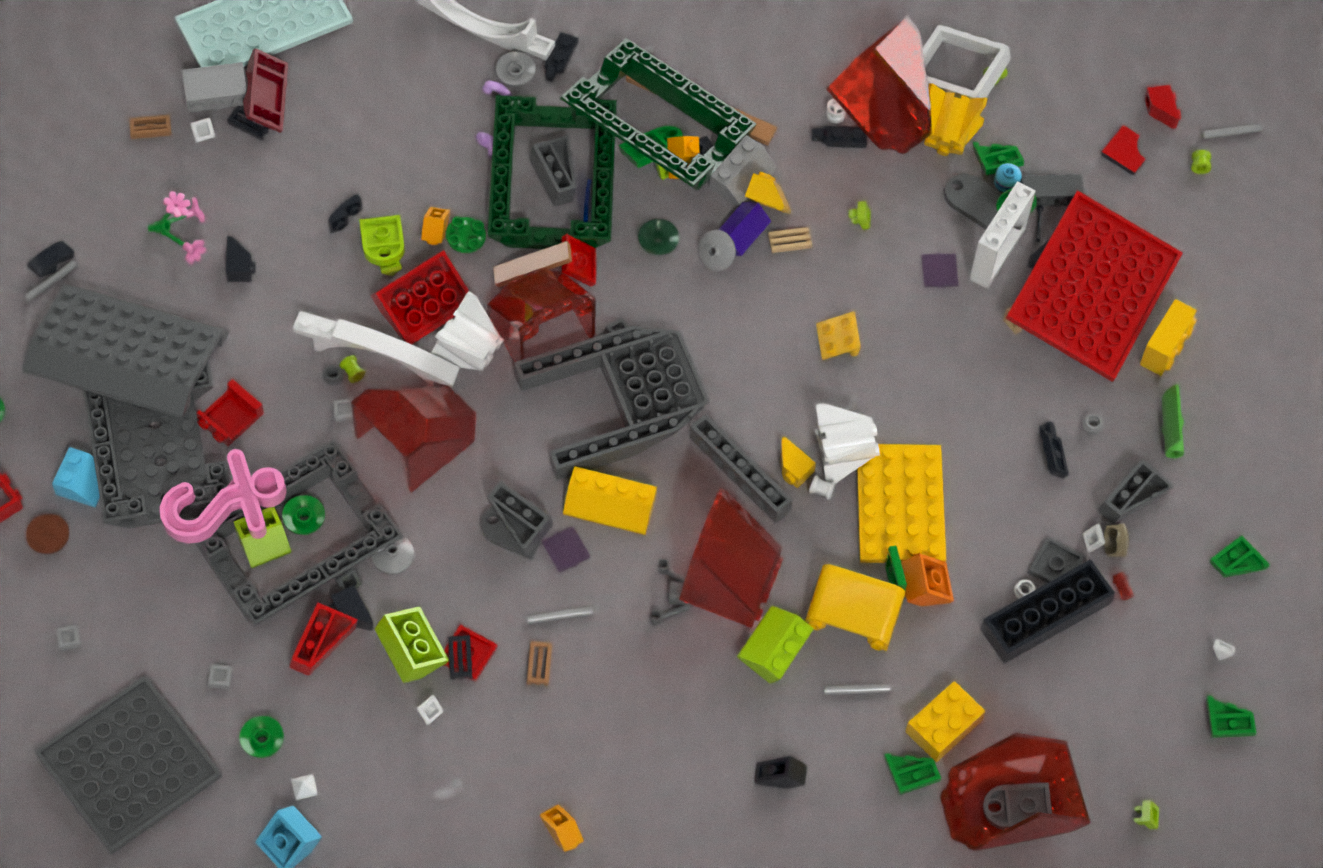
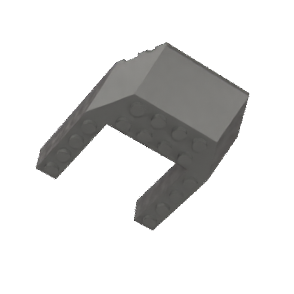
(649, 382)

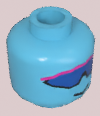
(1007, 176)

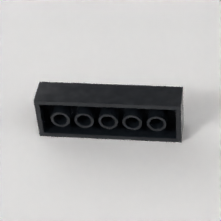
(1047, 611)

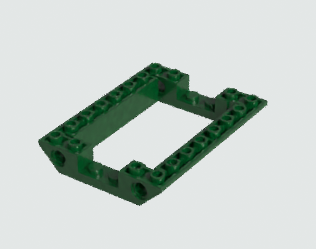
(676, 90)
(522, 111)

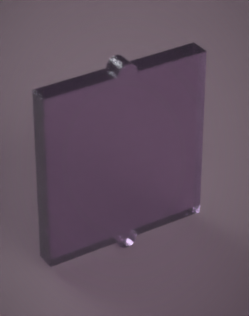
(940, 270)
(566, 549)

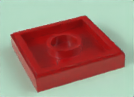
(583, 261)
(481, 652)

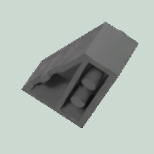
(555, 169)
(1135, 492)
(520, 517)

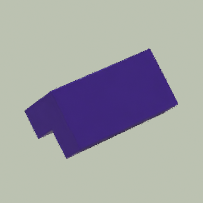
(746, 225)

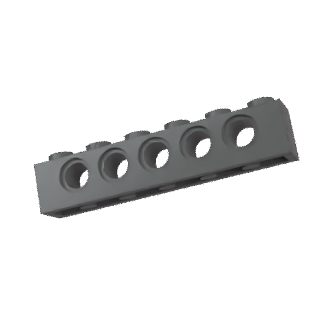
(740, 468)

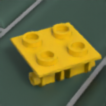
(839, 336)

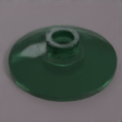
(661, 230)

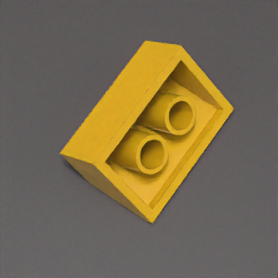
(767, 192)

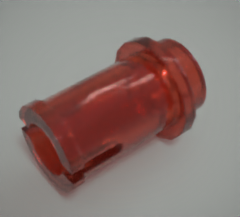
(1123, 586)

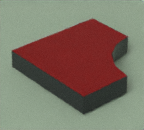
(1123, 151)

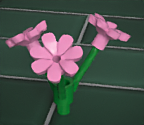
(177, 207)

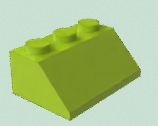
(410, 643)
(775, 643)

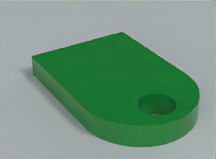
(658, 135)

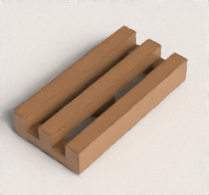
(150, 130)
(538, 680)

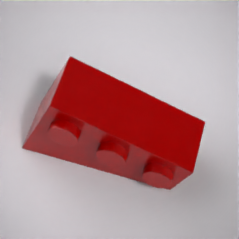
(321, 637)

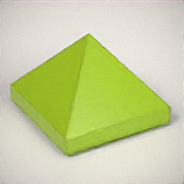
(391, 270)

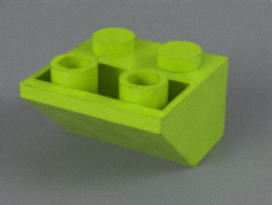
(267, 548)

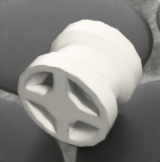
(831, 112)

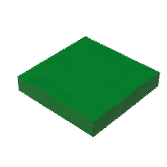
(894, 568)

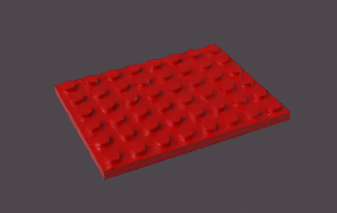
(1094, 286)

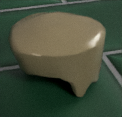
(1116, 540)

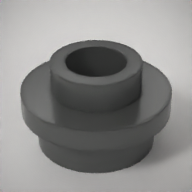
(333, 369)

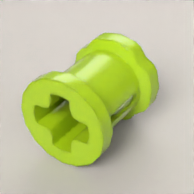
(352, 369)

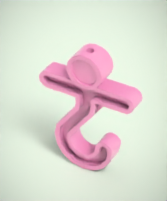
(244, 492)

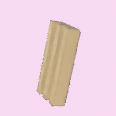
(790, 236)

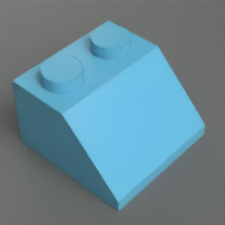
(77, 478)
(288, 838)

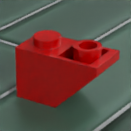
(1162, 105)

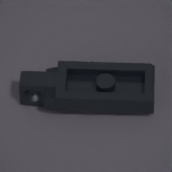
(560, 55)
(840, 136)
(1054, 450)

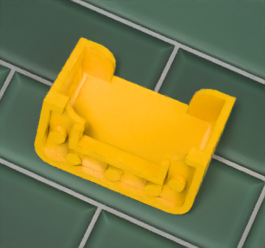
(856, 605)

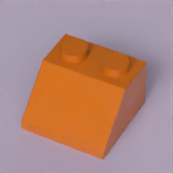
(927, 581)

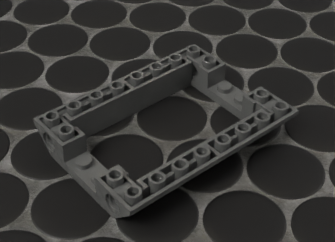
(298, 477)

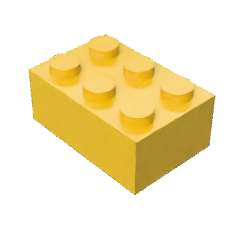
(1169, 338)
(945, 721)

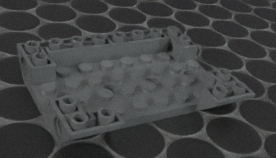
(127, 454)

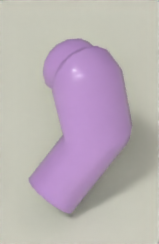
(497, 87)

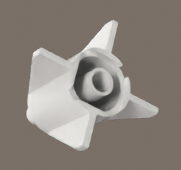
(469, 337)
(845, 440)

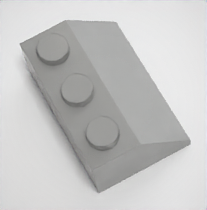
(214, 87)
(735, 172)

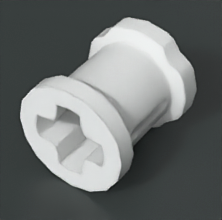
(822, 487)

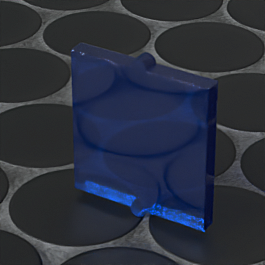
(587, 201)

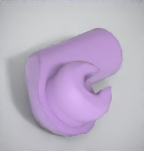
(486, 141)

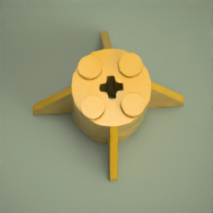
(953, 120)

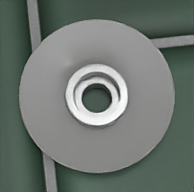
(514, 62)
(724, 250)
(395, 562)

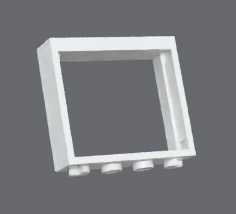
(981, 45)
(1001, 235)

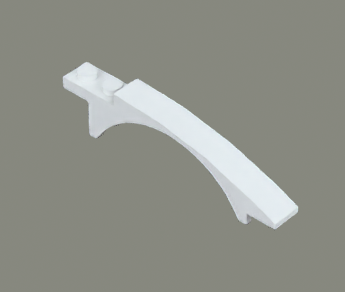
(509, 36)
(343, 333)

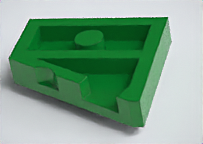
(996, 155)
(1239, 559)
(1229, 720)
(911, 772)

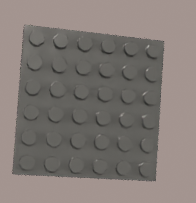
(128, 764)

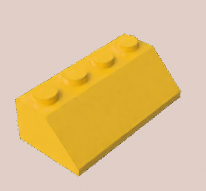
(610, 500)

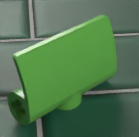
(1172, 423)

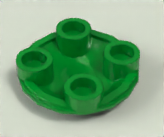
(465, 234)

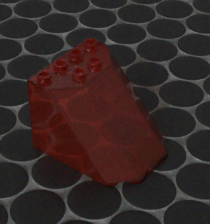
(888, 90)
(533, 298)
(420, 421)
(732, 564)
(1013, 761)

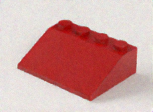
(422, 298)

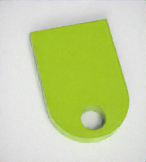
(382, 237)

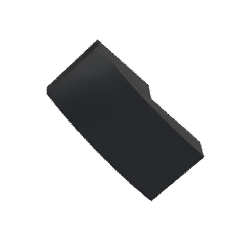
(339, 217)
(47, 260)

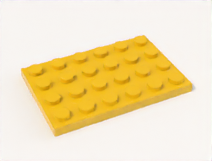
(901, 503)

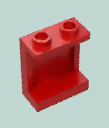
(230, 414)

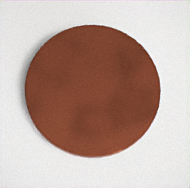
(47, 534)

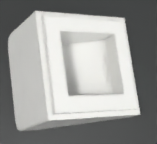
(202, 129)

